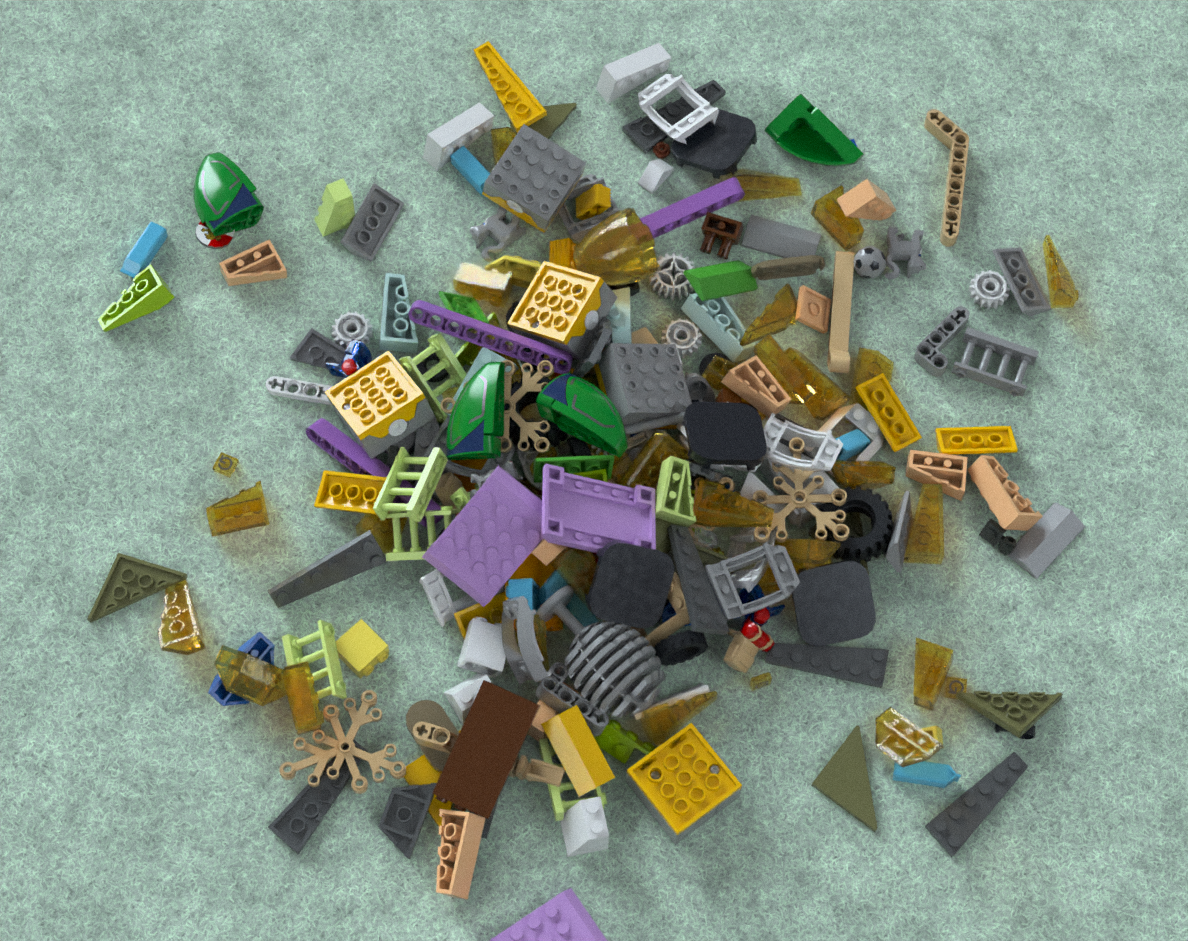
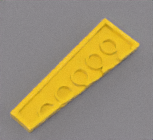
(513, 94)

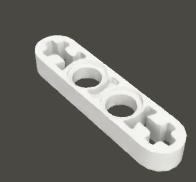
(300, 394)

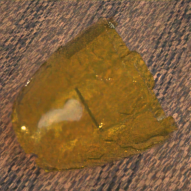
(618, 250)

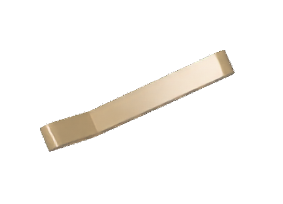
(937, 124)
(838, 354)

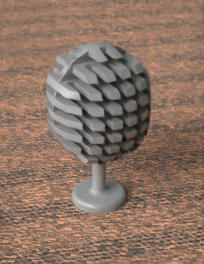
(607, 661)

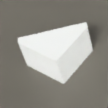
(655, 175)

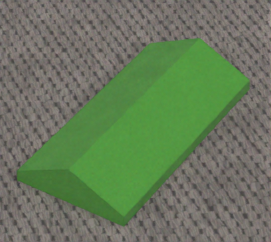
(721, 280)
(463, 305)
(574, 464)

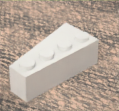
(632, 71)
(456, 133)

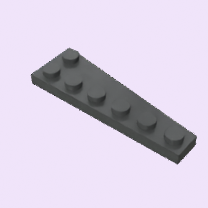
(343, 563)
(310, 806)

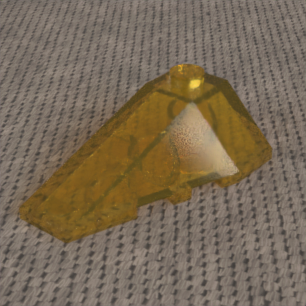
(765, 185)
(1060, 283)
(868, 365)
(809, 550)
(665, 720)

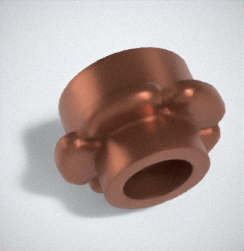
(661, 153)

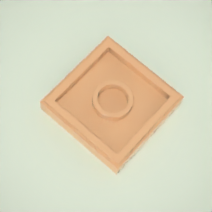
(813, 309)

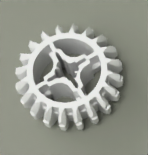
(662, 277)

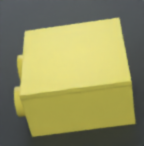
(361, 649)

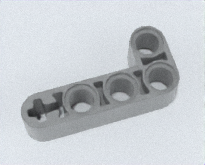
(939, 334)
(557, 691)

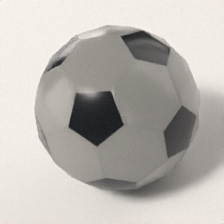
(869, 262)

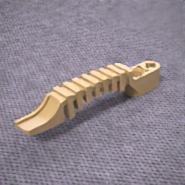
(533, 771)

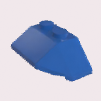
(257, 646)

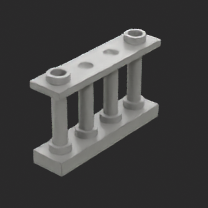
(994, 344)

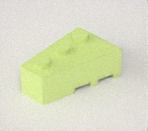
(337, 208)
(673, 493)

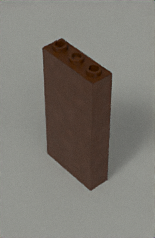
(486, 750)

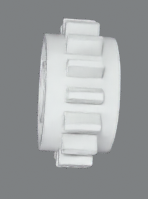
(987, 298)
(349, 322)
(684, 329)

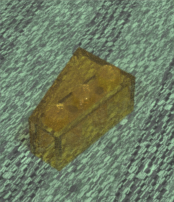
(829, 214)
(484, 284)
(302, 698)

